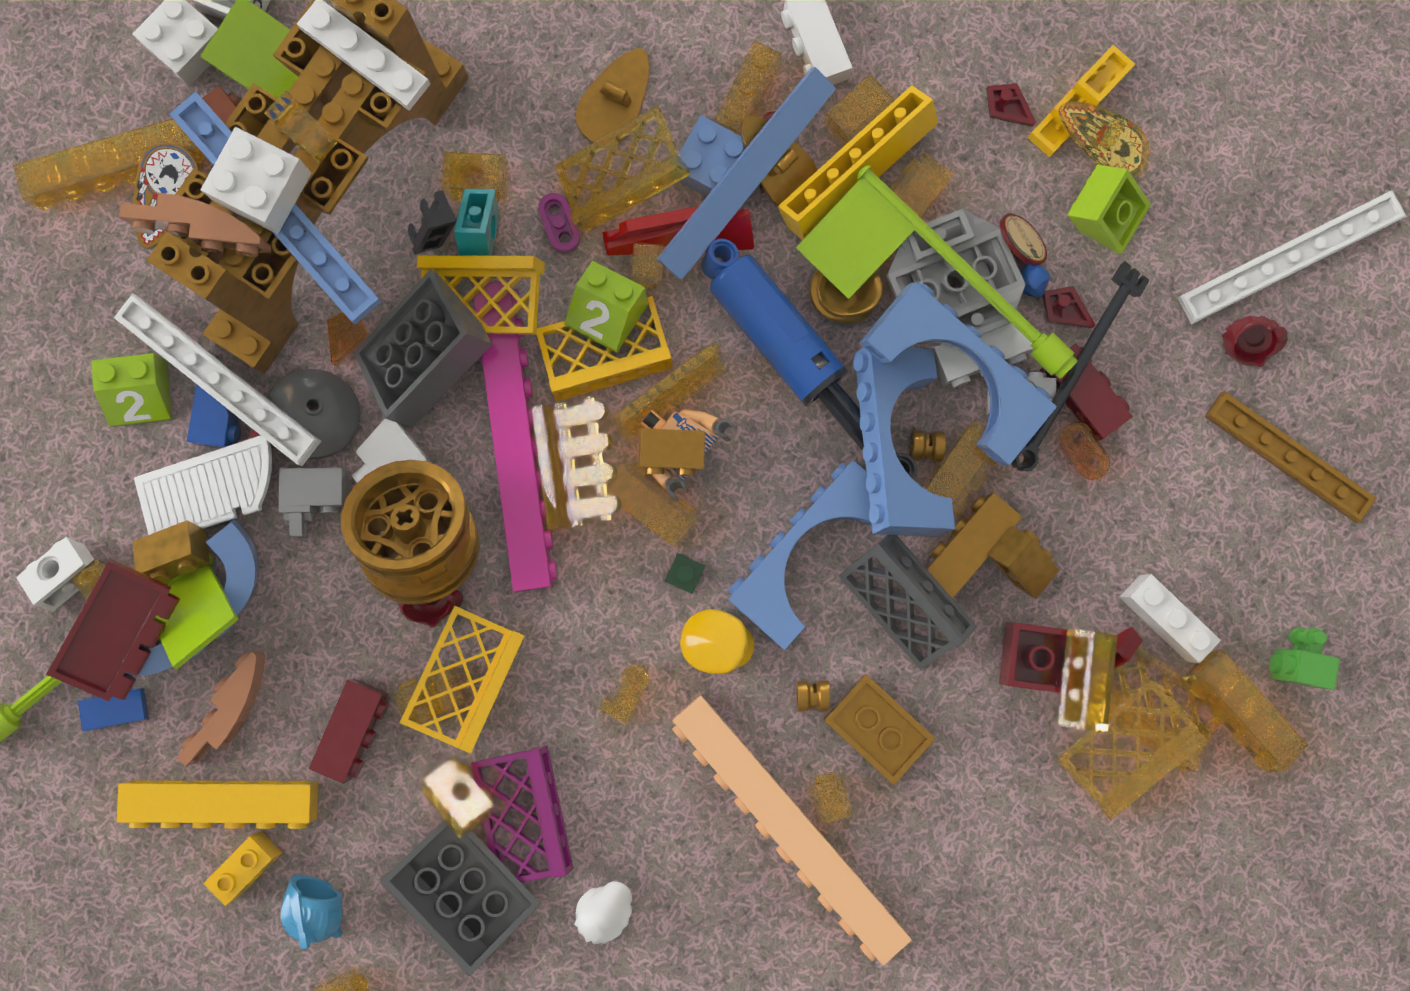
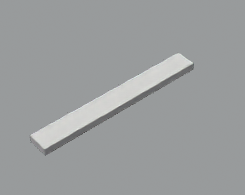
(1291, 257)
(218, 379)

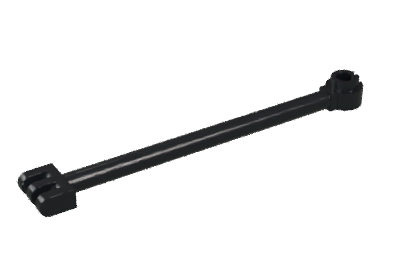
(1128, 284)

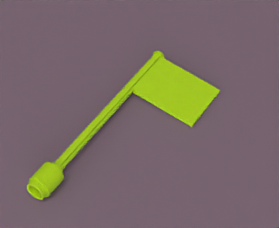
(246, 47)
(872, 226)
(196, 622)

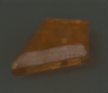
(344, 336)

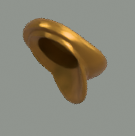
(836, 307)

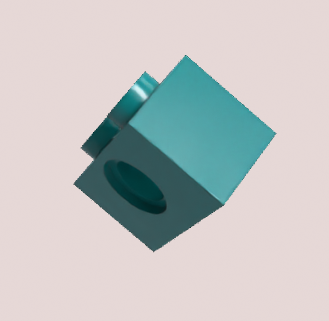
(477, 222)

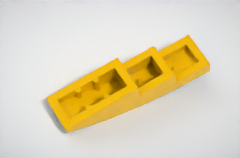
(1091, 89)

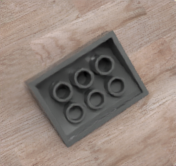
(421, 350)
(460, 895)

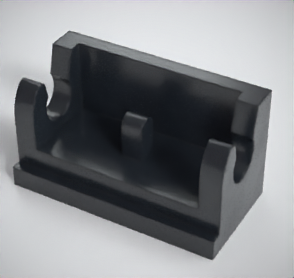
(435, 226)

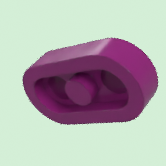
(558, 224)

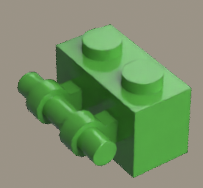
(1305, 663)

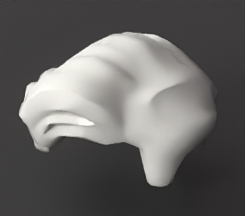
(604, 912)

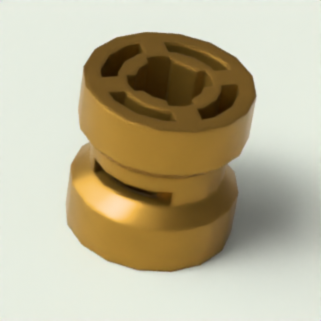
(927, 445)
(813, 696)

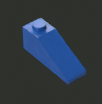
(212, 422)

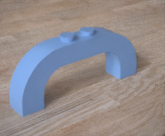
(242, 571)

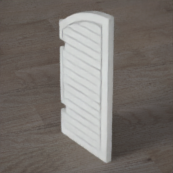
(207, 486)

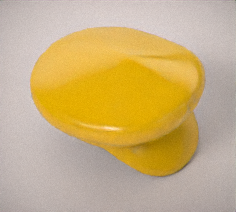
(716, 642)

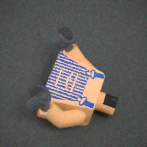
(686, 420)

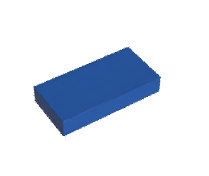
(99, 713)

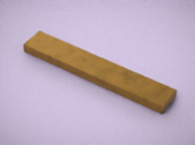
(1290, 457)

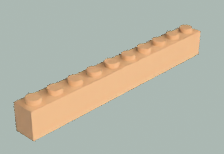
(792, 830)

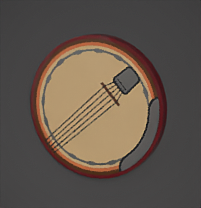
(1023, 239)

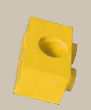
(243, 868)

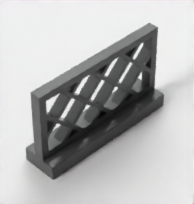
(920, 590)

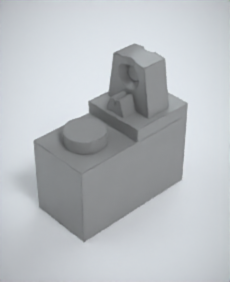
(307, 490)

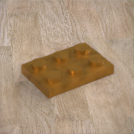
(879, 729)

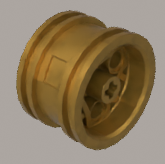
(421, 550)

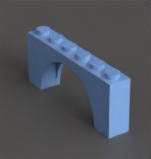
(1015, 404)
(895, 499)
(763, 592)

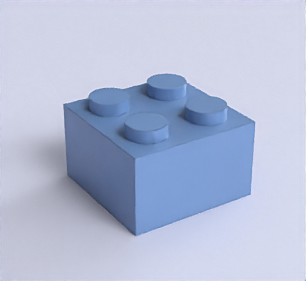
(709, 154)

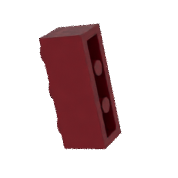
(1094, 400)
(349, 731)

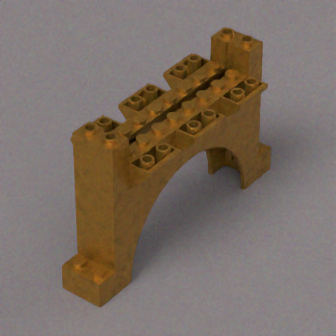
(257, 291)

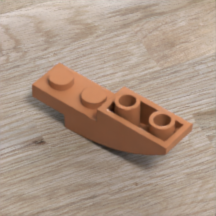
(196, 220)
(234, 701)

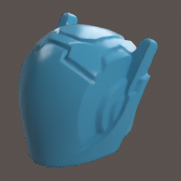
(311, 910)

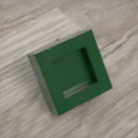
(685, 573)

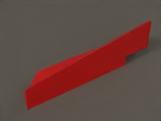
(664, 226)

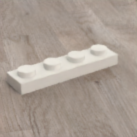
(363, 54)

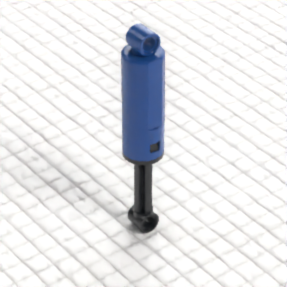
(783, 336)

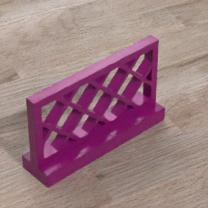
(548, 810)

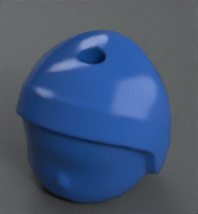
(1035, 279)

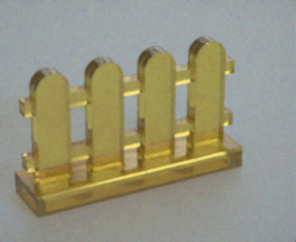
(557, 468)

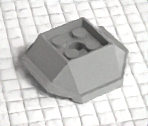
(982, 248)

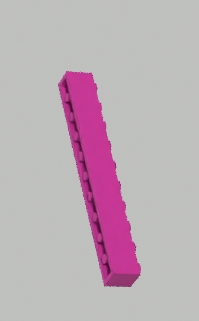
(516, 451)

